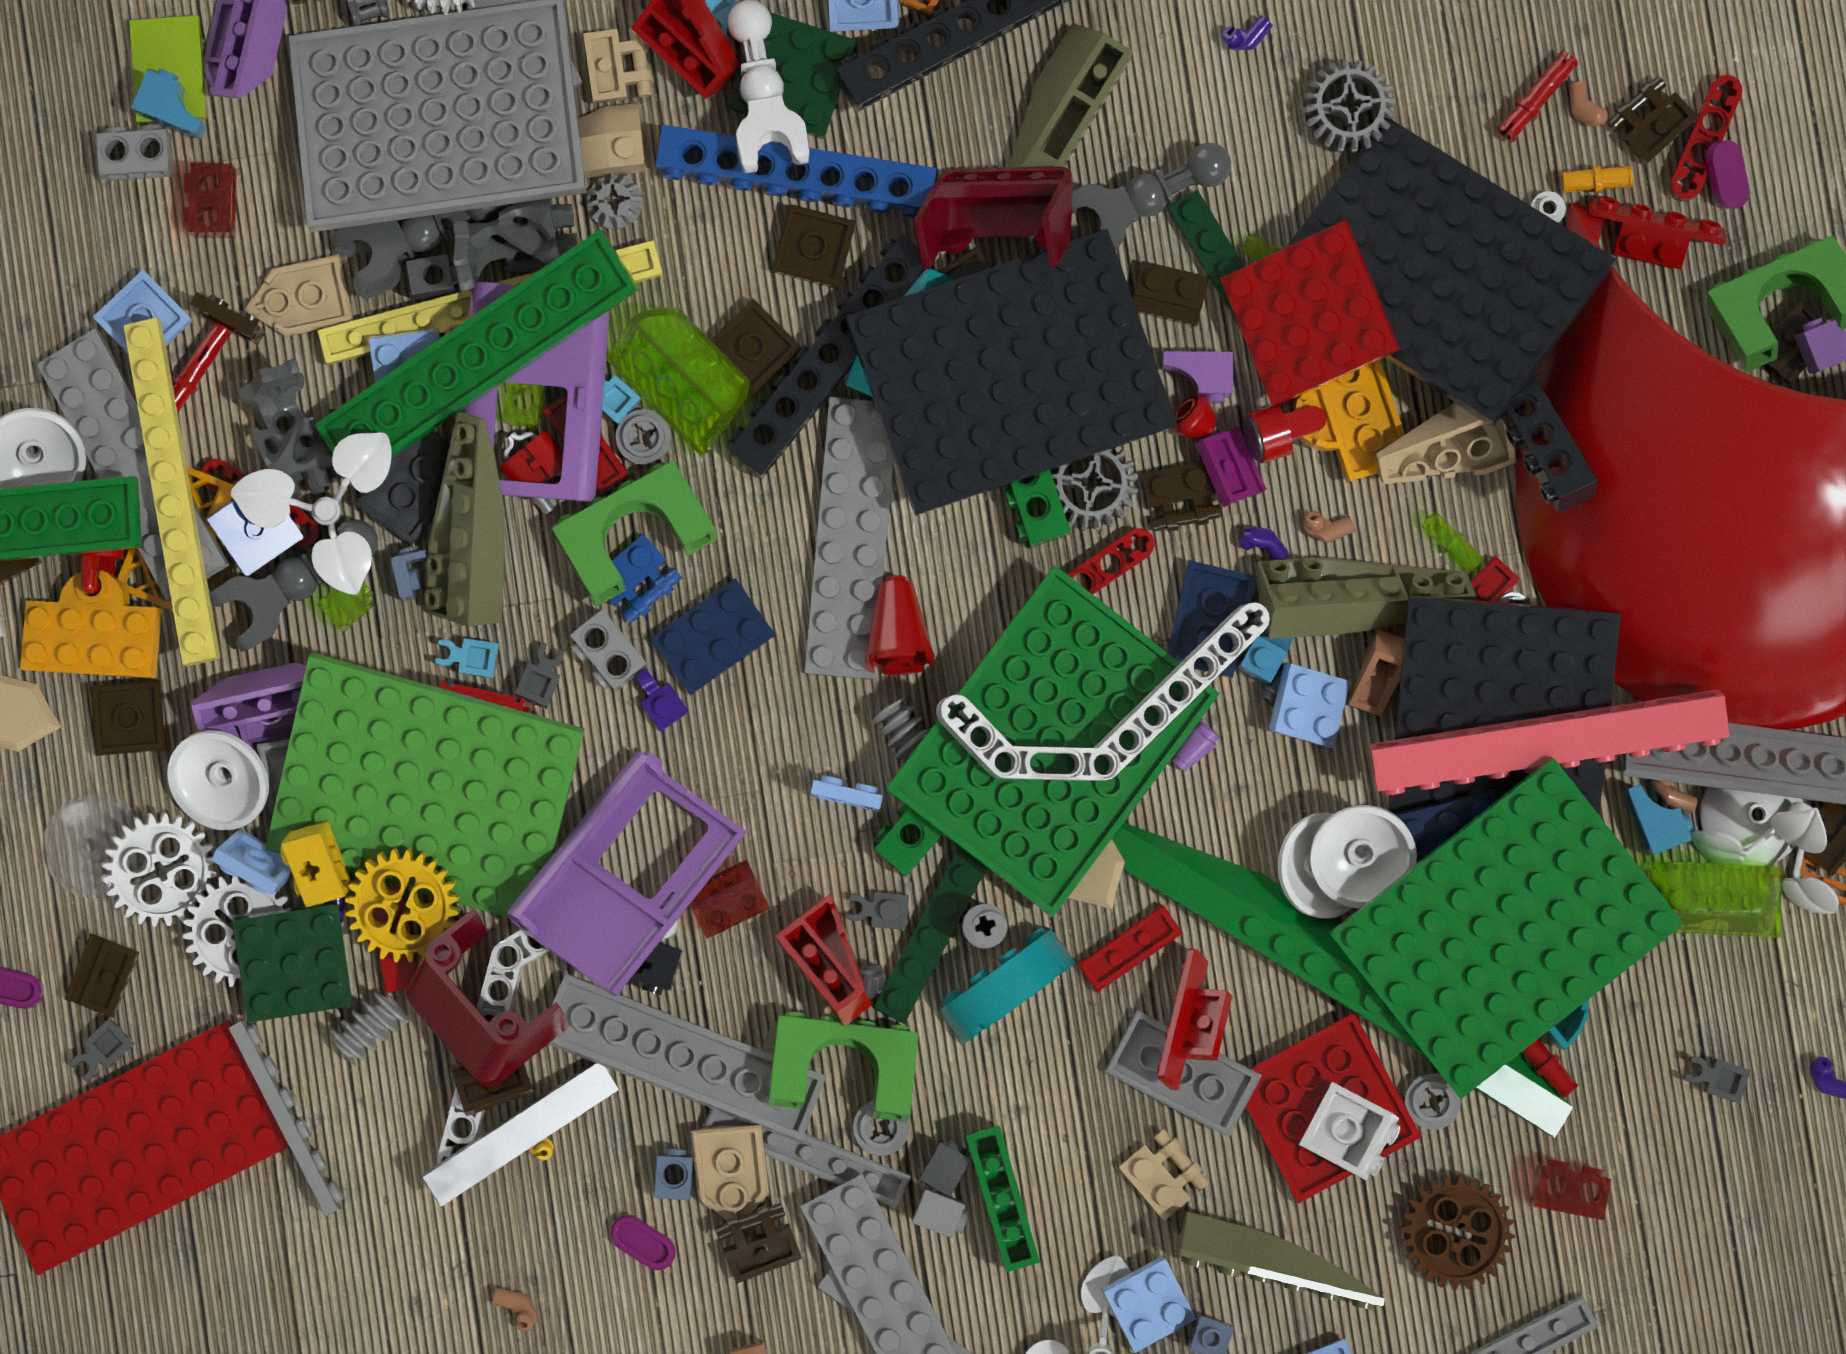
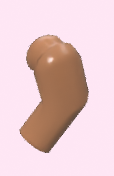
(1584, 109)
(1325, 530)
(1674, 797)
(520, 1307)

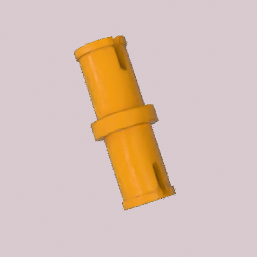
(1597, 179)

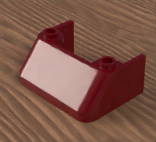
(996, 205)
(483, 1048)

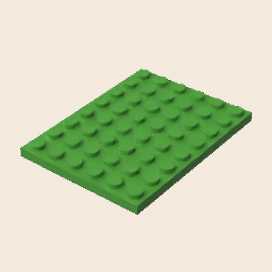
(426, 774)

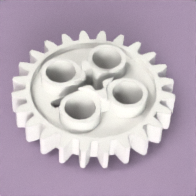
(146, 840)
(219, 954)

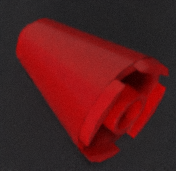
(898, 631)

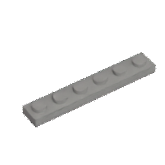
(280, 1103)

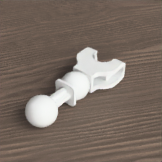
(763, 89)

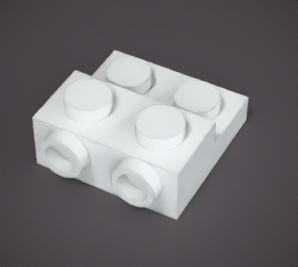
(1351, 1132)

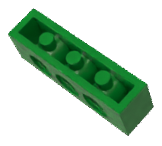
(1041, 529)
(902, 855)
(1002, 1198)

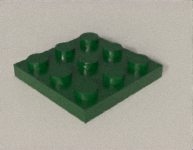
(808, 66)
(292, 961)

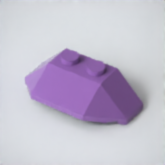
(243, 45)
(252, 705)

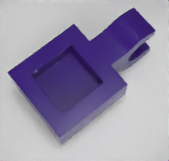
(663, 703)

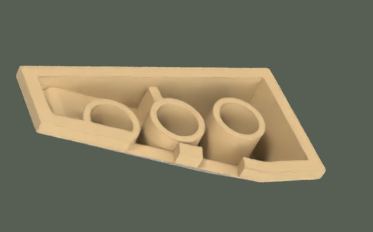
(612, 141)
(1447, 445)

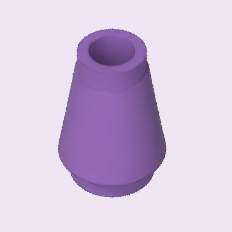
(1196, 746)

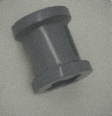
(368, 13)

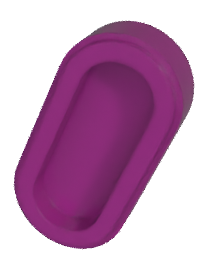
(1727, 174)
(20, 989)
(643, 1242)

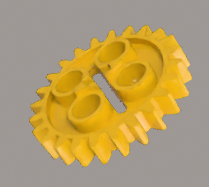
(374, 893)

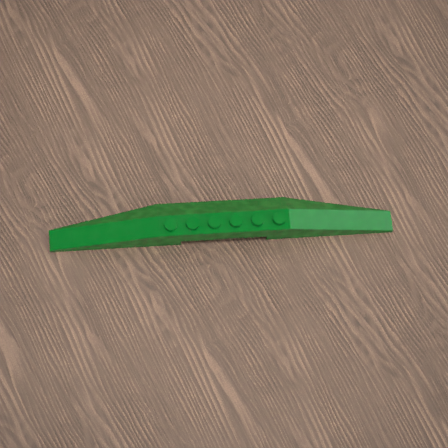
(1263, 919)

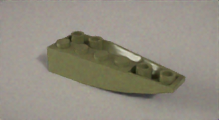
(1068, 96)
(467, 532)
(1346, 595)
(1265, 1258)

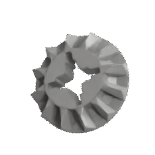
(627, 211)
(627, 433)
(1426, 1117)
(882, 1144)

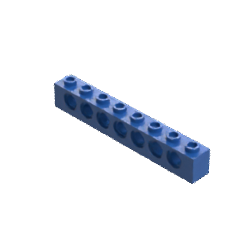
(678, 141)

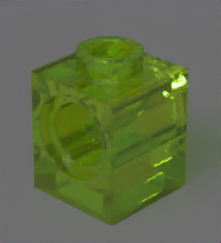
(523, 417)
(346, 608)

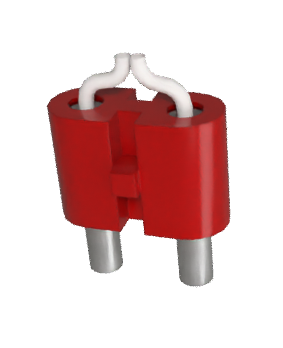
(534, 463)

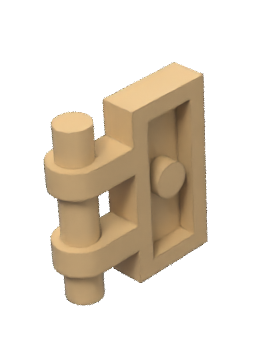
(606, 65)
(1155, 1182)

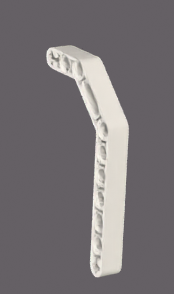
(1133, 722)
(488, 1005)

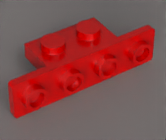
(1654, 235)
(1196, 1021)

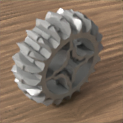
(1365, 103)
(1107, 487)

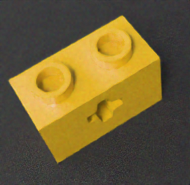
(319, 847)

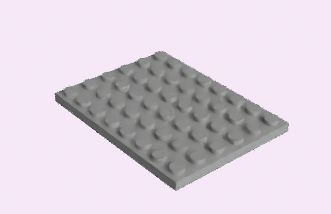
(436, 114)

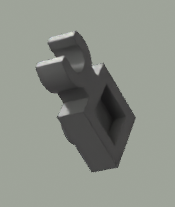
(539, 681)
(886, 910)
(105, 1047)
(1722, 1079)

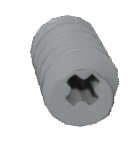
(901, 727)
(990, 913)
(368, 1027)

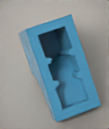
(162, 102)
(1264, 657)
(1656, 825)

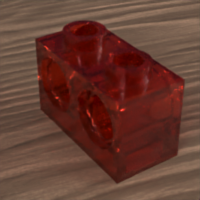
(220, 199)
(728, 899)
(1568, 1198)

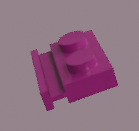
(1231, 466)

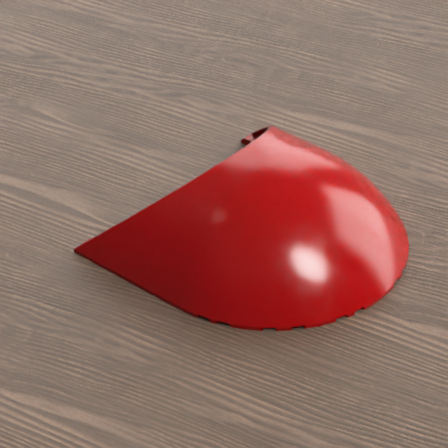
(1706, 519)

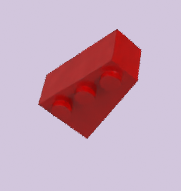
(689, 42)
(825, 957)

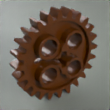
(1466, 1202)

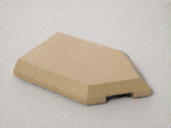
(303, 297)
(23, 714)
(1102, 879)
(730, 1168)

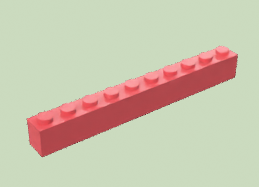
(1532, 742)

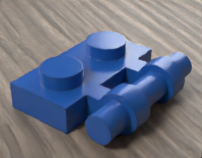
(635, 566)

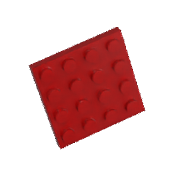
(1310, 313)
(1294, 1088)

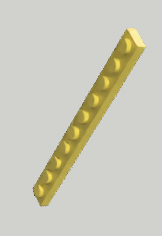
(352, 338)
(172, 492)

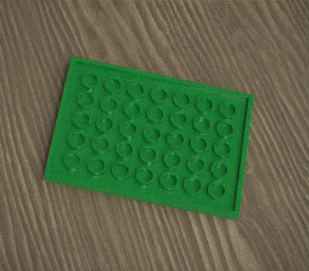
(1049, 680)
(1506, 928)

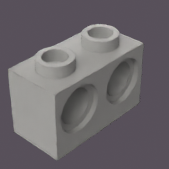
(134, 163)
(614, 646)
(940, 1213)

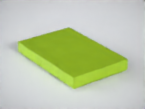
(171, 46)

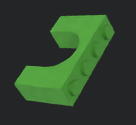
(1736, 303)
(660, 493)
(888, 1050)

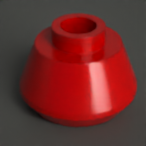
(1195, 418)

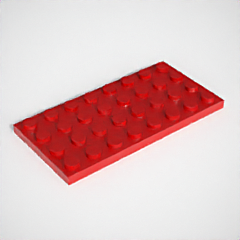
(134, 1148)

